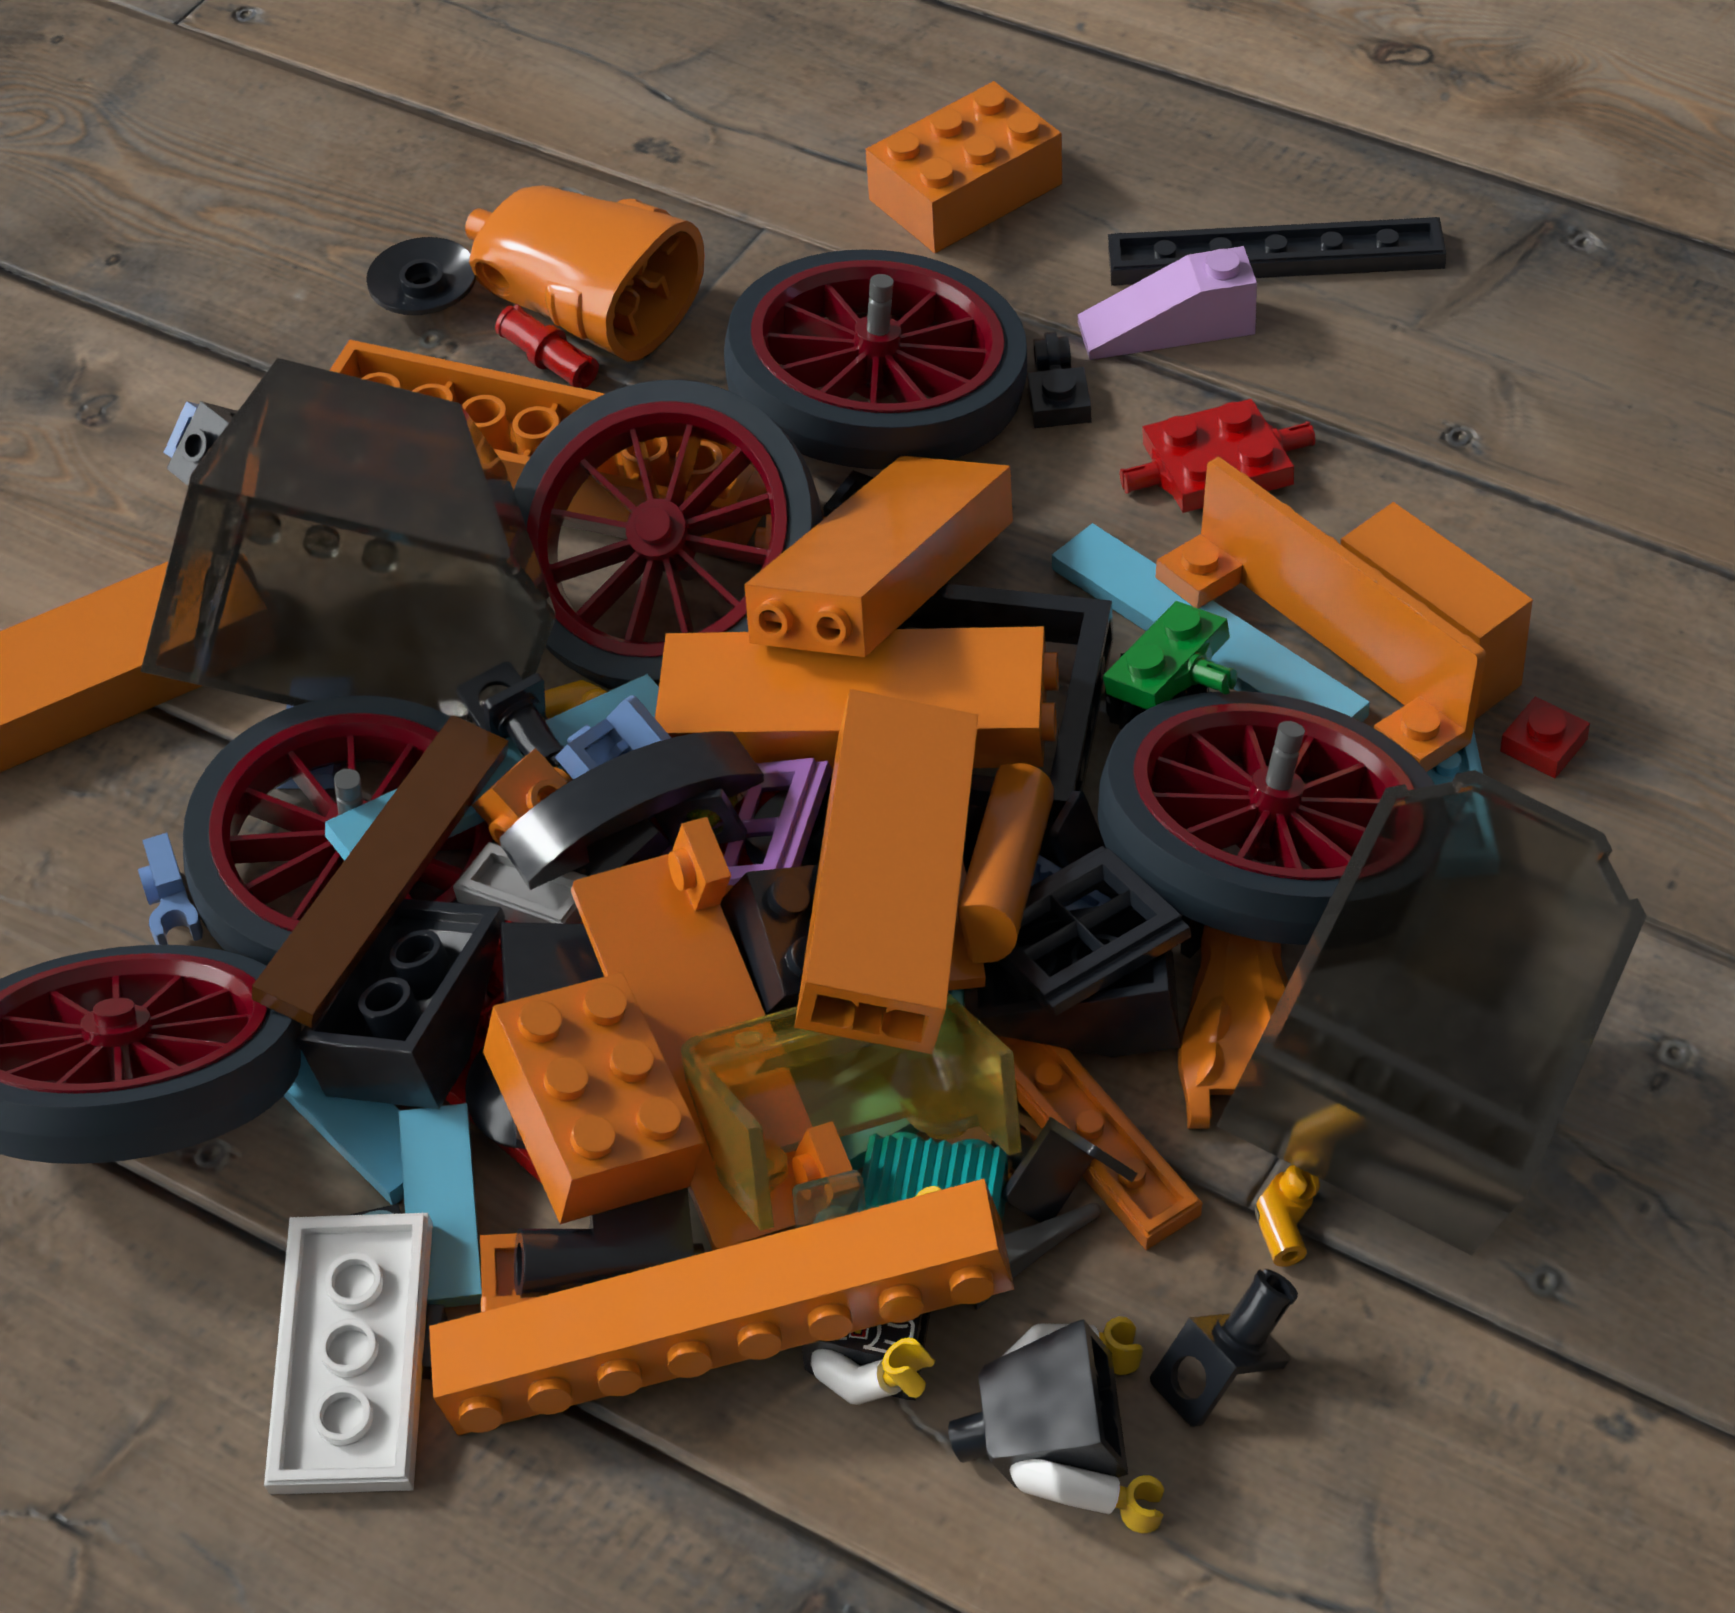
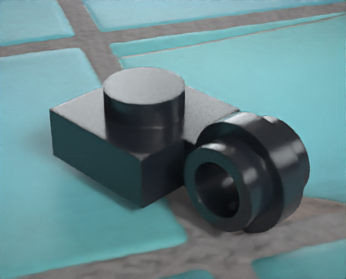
(1056, 390)

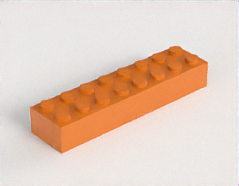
(520, 413)

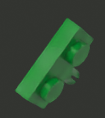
(1172, 658)

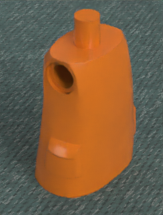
(590, 265)

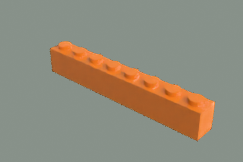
(720, 1308)

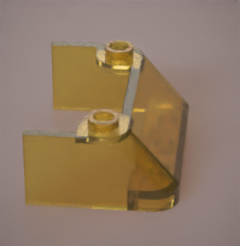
(771, 1082)

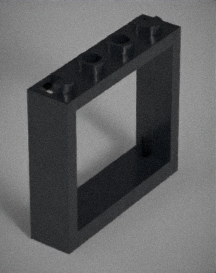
(1065, 621)

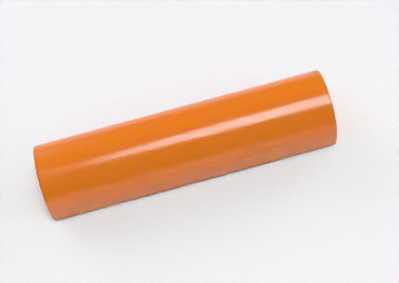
(1004, 861)

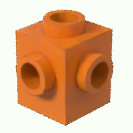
(518, 792)

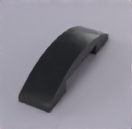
(621, 793)

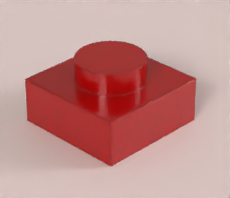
(1545, 737)

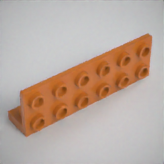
(1338, 602)
(675, 947)

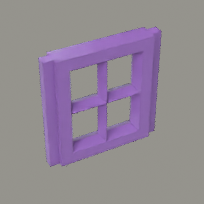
(792, 829)

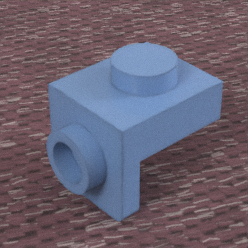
(622, 731)

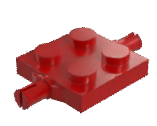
(1232, 432)

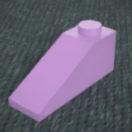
(1183, 304)

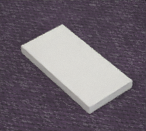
(349, 1354)

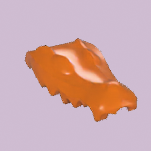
(1226, 1016)

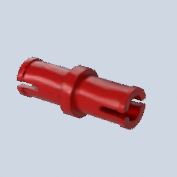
(546, 346)

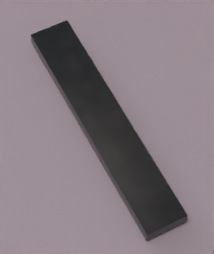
(1289, 248)

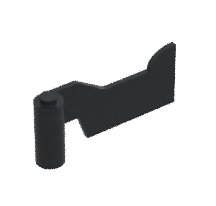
(620, 1239)

